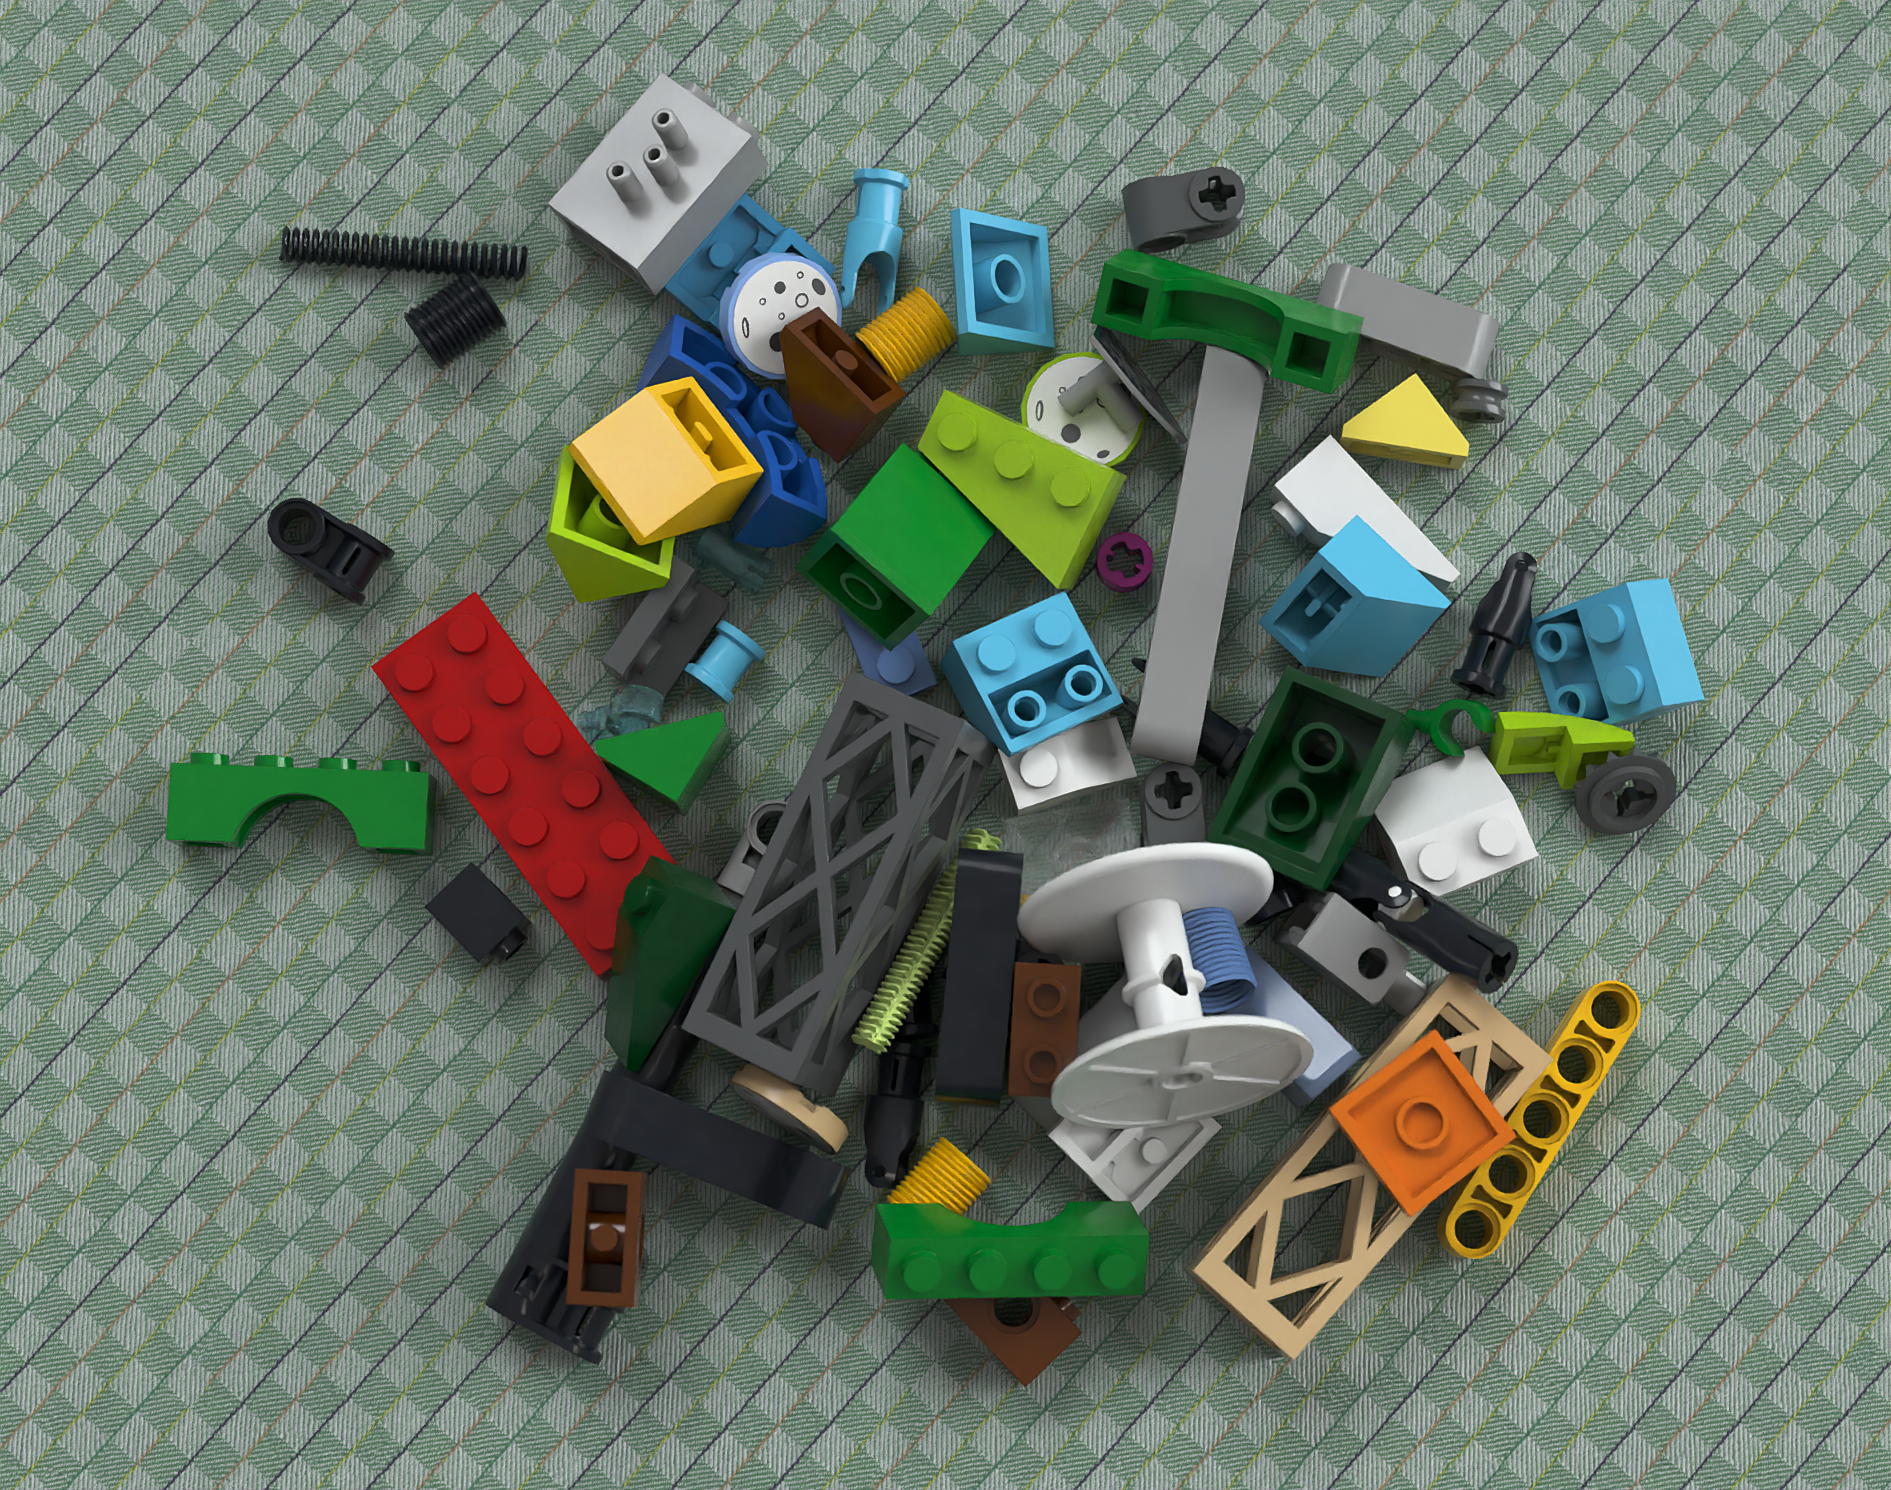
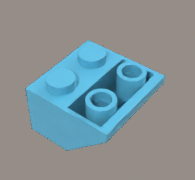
(1354, 605)
(1616, 655)
(1030, 676)

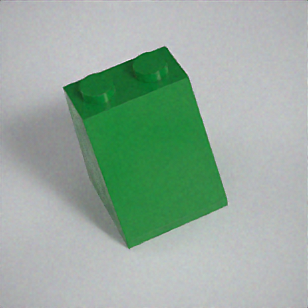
(897, 547)

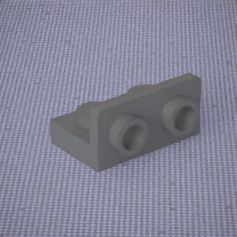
(665, 631)

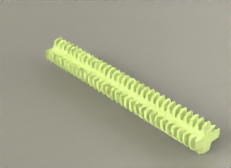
(916, 956)

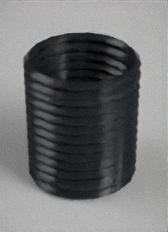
(455, 319)

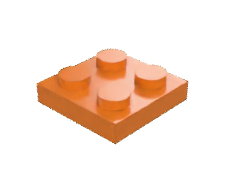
(1421, 1123)

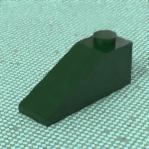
(660, 945)

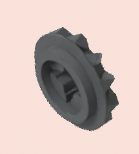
(1637, 805)

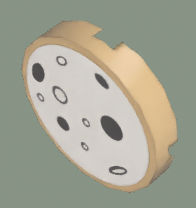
(788, 1108)

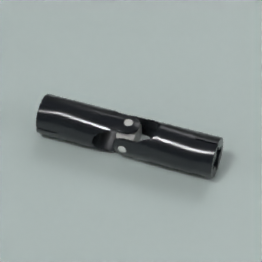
(1441, 935)

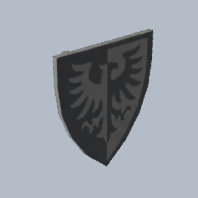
(1104, 385)

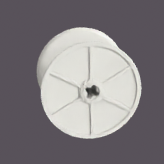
(1177, 1061)

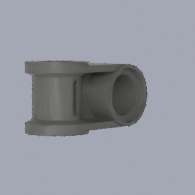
(1175, 208)
(1175, 825)

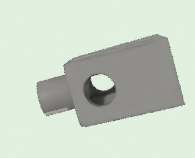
(1331, 937)

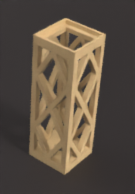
(1483, 1038)

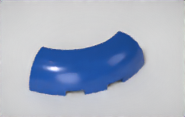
(791, 492)

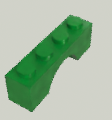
(1281, 332)
(222, 802)
(942, 1255)

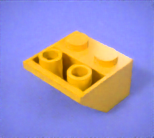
(667, 462)

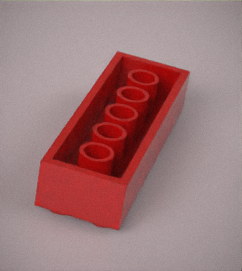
(524, 770)

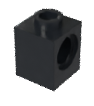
(480, 917)

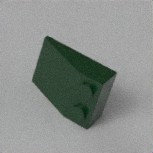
(1312, 777)

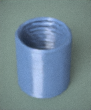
(1220, 957)

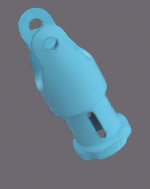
(874, 233)

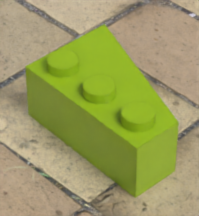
(1024, 482)

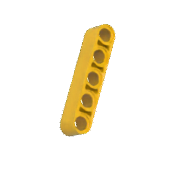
(1566, 1104)

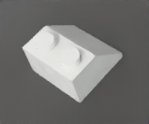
(1452, 825)

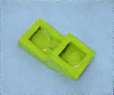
(1554, 744)

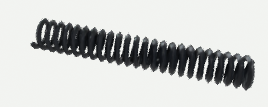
(423, 265)

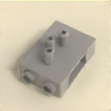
(660, 181)

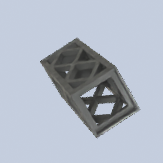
(802, 864)

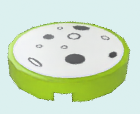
(1089, 431)

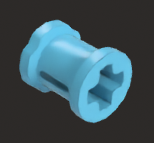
(725, 662)

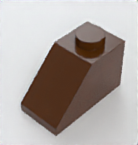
(835, 385)

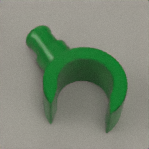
(1439, 722)

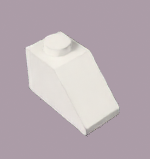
(1067, 767)

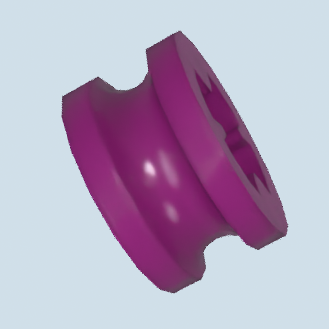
(1133, 545)

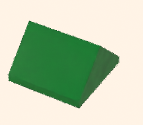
(669, 759)

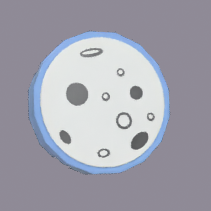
(764, 300)

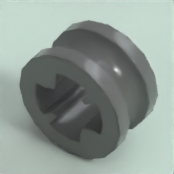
(1478, 400)

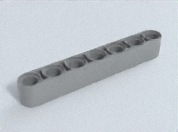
(1199, 557)

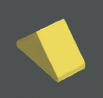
(1406, 427)

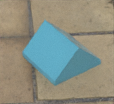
(1000, 284)

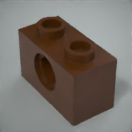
(1043, 1026)
(607, 1238)
(1027, 1346)

